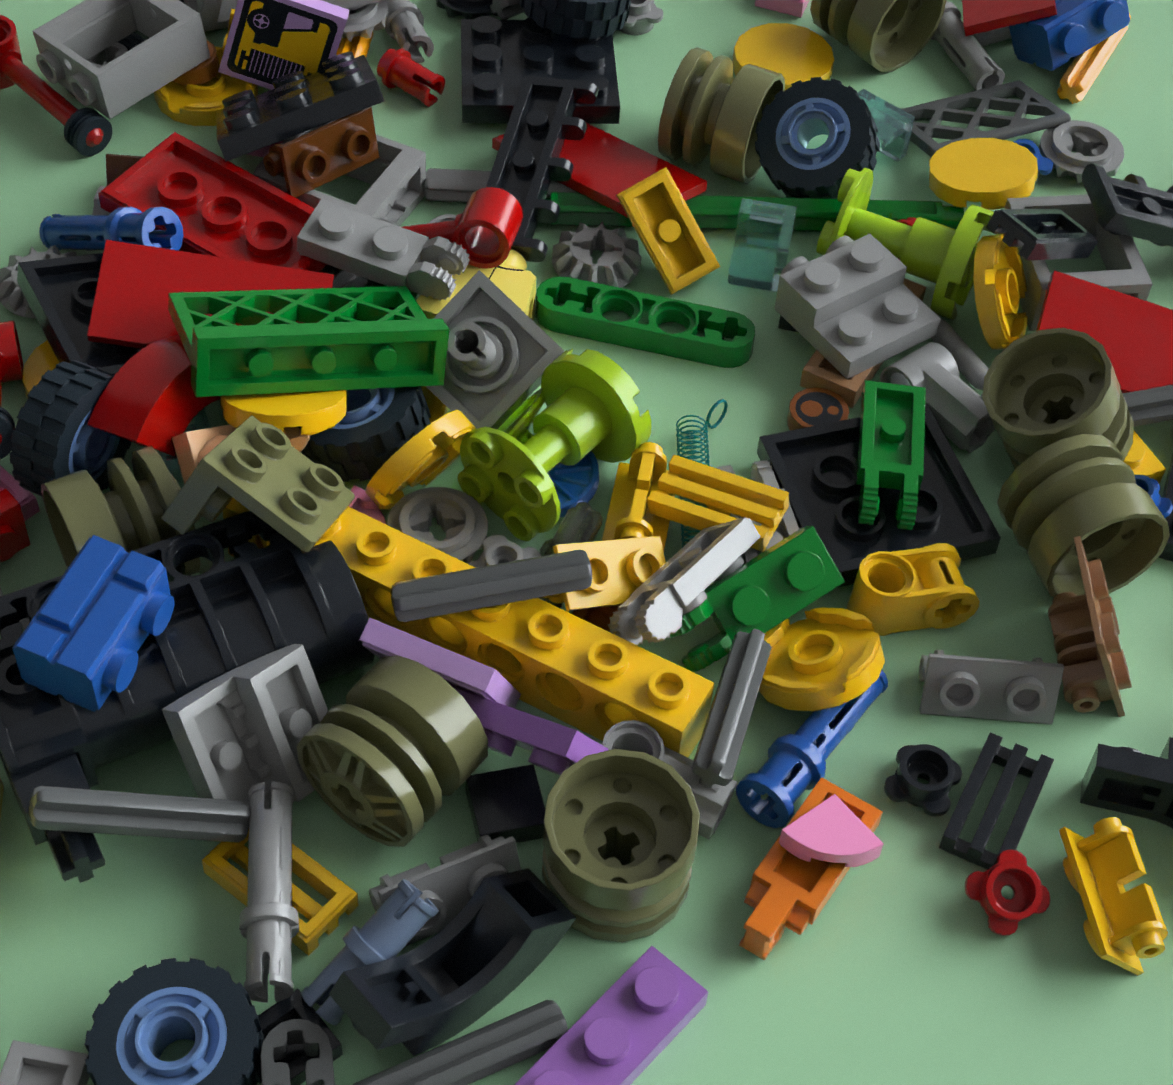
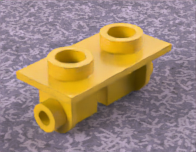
(628, 505)
(616, 570)
(1119, 921)

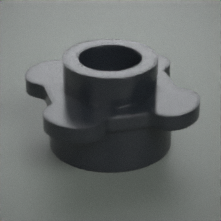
(929, 764)

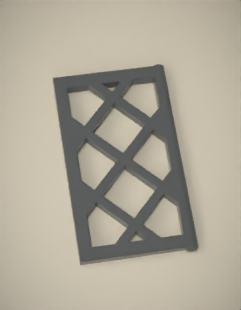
(984, 99)

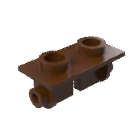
(324, 153)

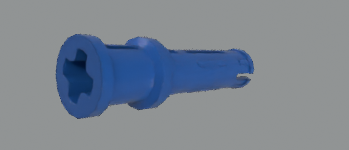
(122, 225)
(799, 759)

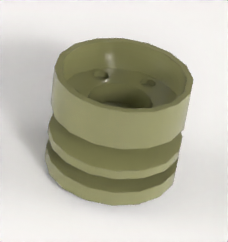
(880, 31)
(716, 113)
(1055, 389)
(1085, 492)
(124, 515)
(393, 750)
(616, 813)

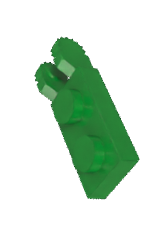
(891, 448)
(762, 594)

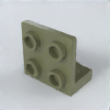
(268, 479)

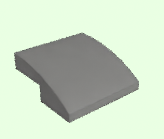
(249, 726)

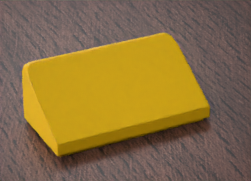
(668, 230)

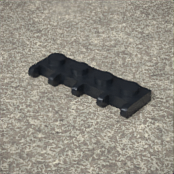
(532, 150)
(1130, 206)

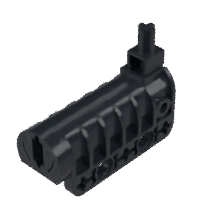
(217, 624)

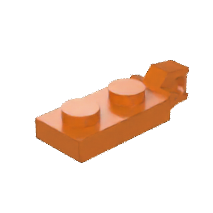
(794, 890)

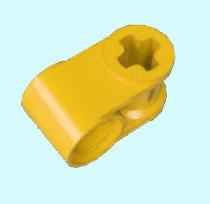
(910, 587)

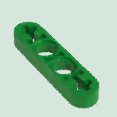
(646, 315)

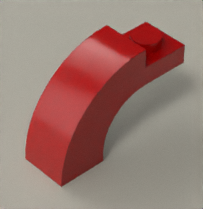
(150, 397)

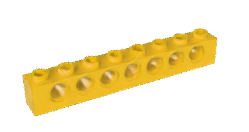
(538, 648)

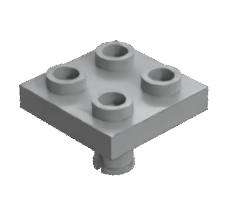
(491, 354)

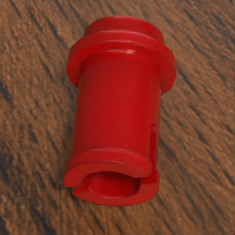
(401, 71)

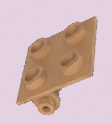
(1089, 641)

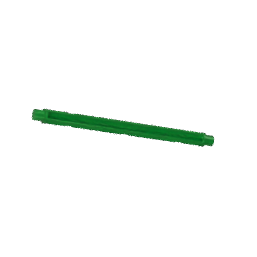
(723, 211)

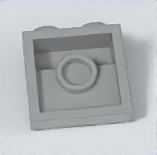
(854, 304)

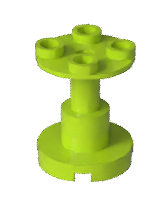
(926, 248)
(585, 412)

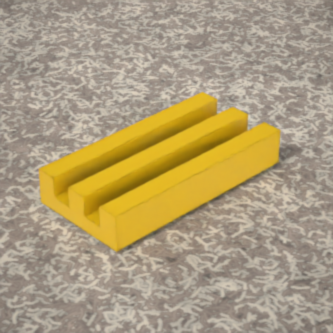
(721, 493)
(320, 917)

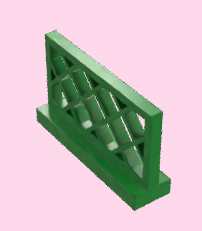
(319, 354)

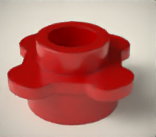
(1027, 898)

